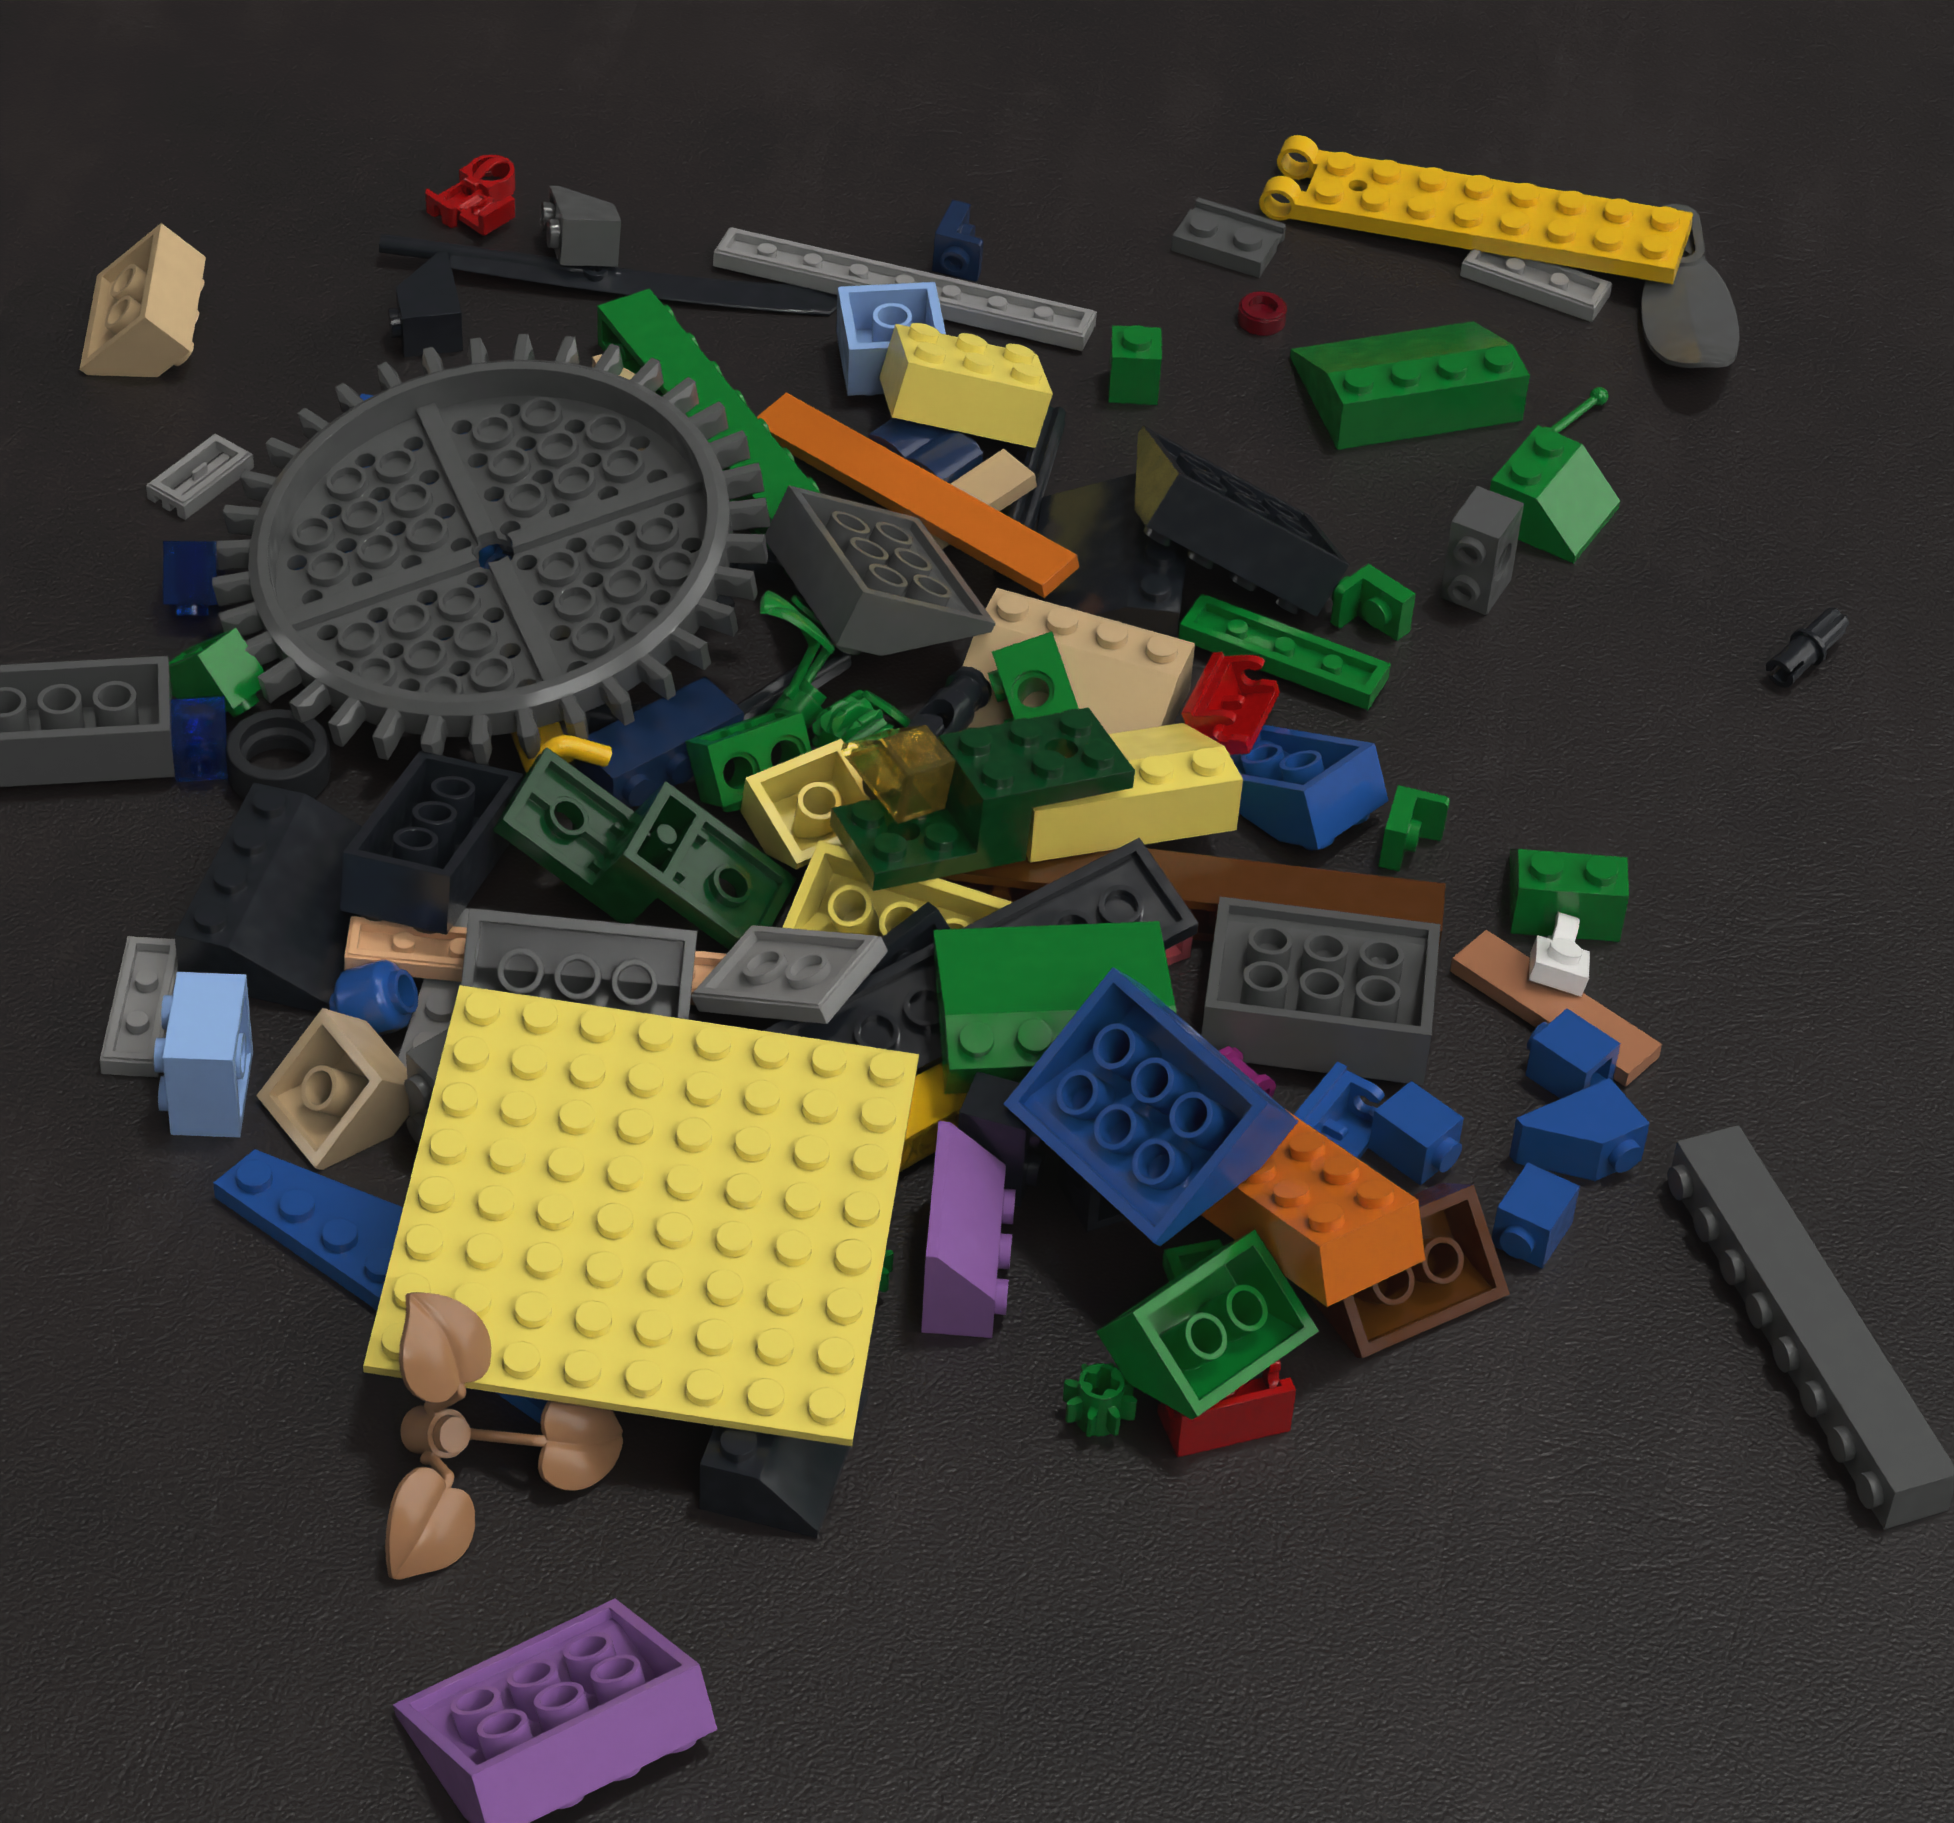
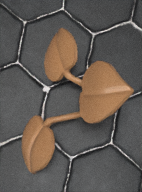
(438, 1353)

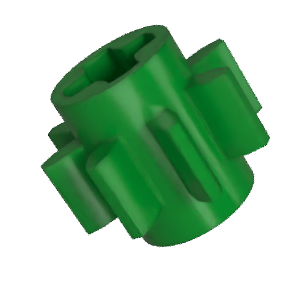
(1099, 1400)

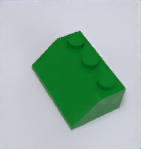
(1209, 1328)

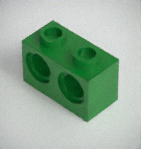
(750, 748)

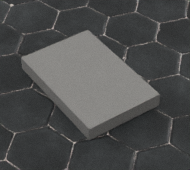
(789, 974)

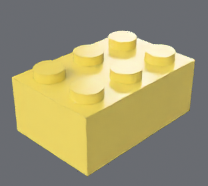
(965, 384)

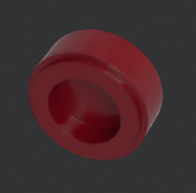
(1262, 313)

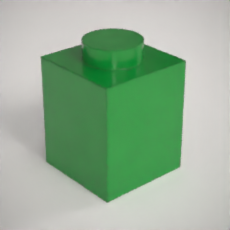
(1135, 365)

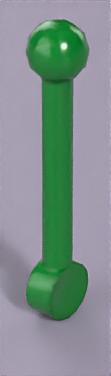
(1597, 396)

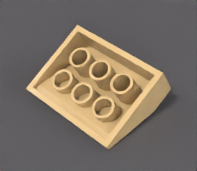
(1115, 669)

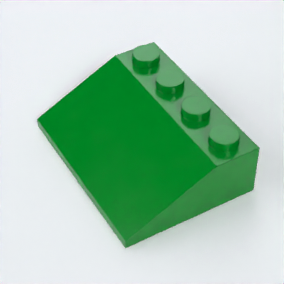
(1413, 383)
(1018, 987)

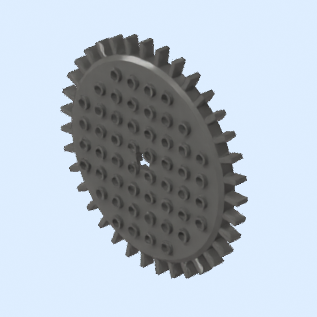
(538, 522)

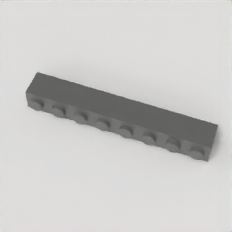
(1812, 1328)

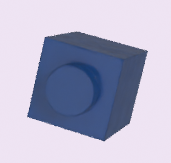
(1570, 1055)
(1416, 1133)
(1535, 1215)

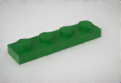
(1286, 651)

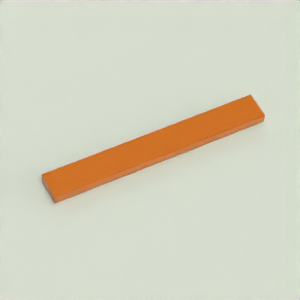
(918, 493)

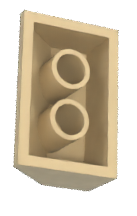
(145, 308)

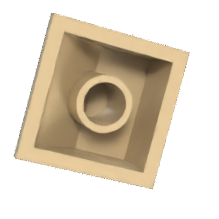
(337, 1090)

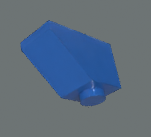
(1582, 1134)

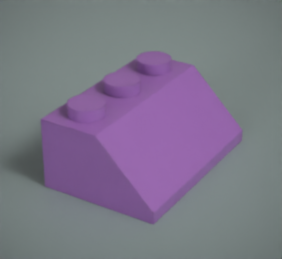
(966, 1238)

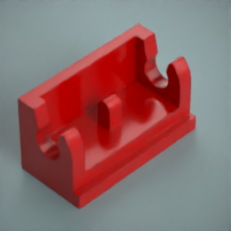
(1230, 704)
(1249, 1413)

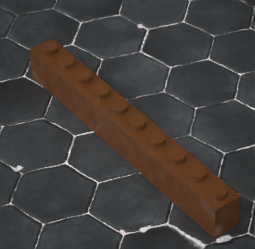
(1206, 878)

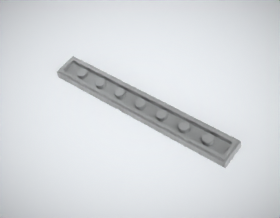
(958, 299)

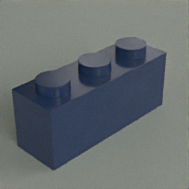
(655, 745)

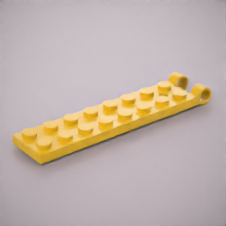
(1478, 213)

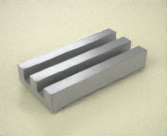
(206, 480)

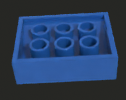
(1148, 1109)

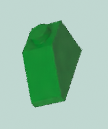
(218, 669)

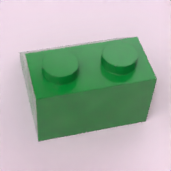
(1561, 493)
(1569, 883)

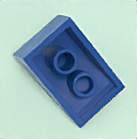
(1308, 785)

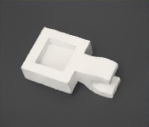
(1559, 960)

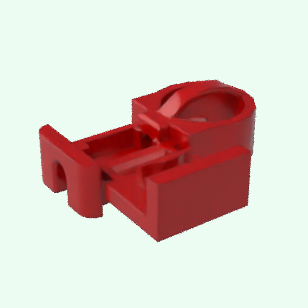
(476, 201)

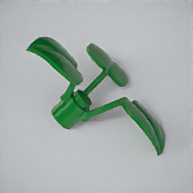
(800, 693)

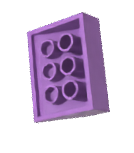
(559, 1716)

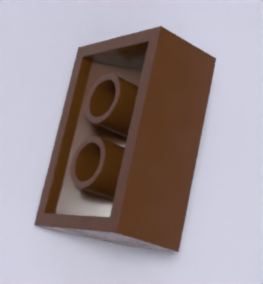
(1453, 1280)

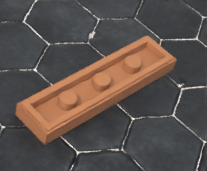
(1504, 977)

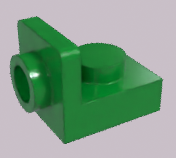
(1374, 599)
(1412, 816)

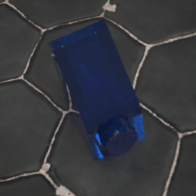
(188, 576)

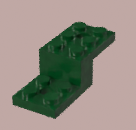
(990, 799)
(632, 857)

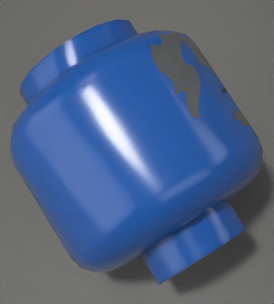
(376, 994)

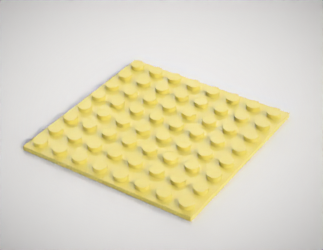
(655, 1211)

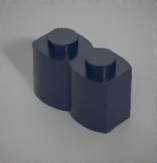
(930, 447)

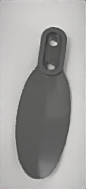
(1693, 317)

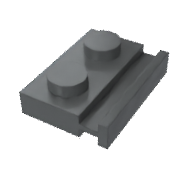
(1228, 237)

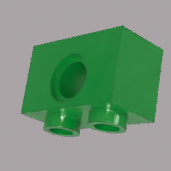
(1032, 668)

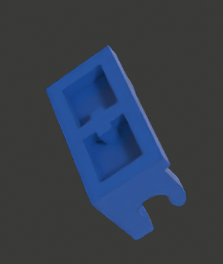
(1338, 1110)

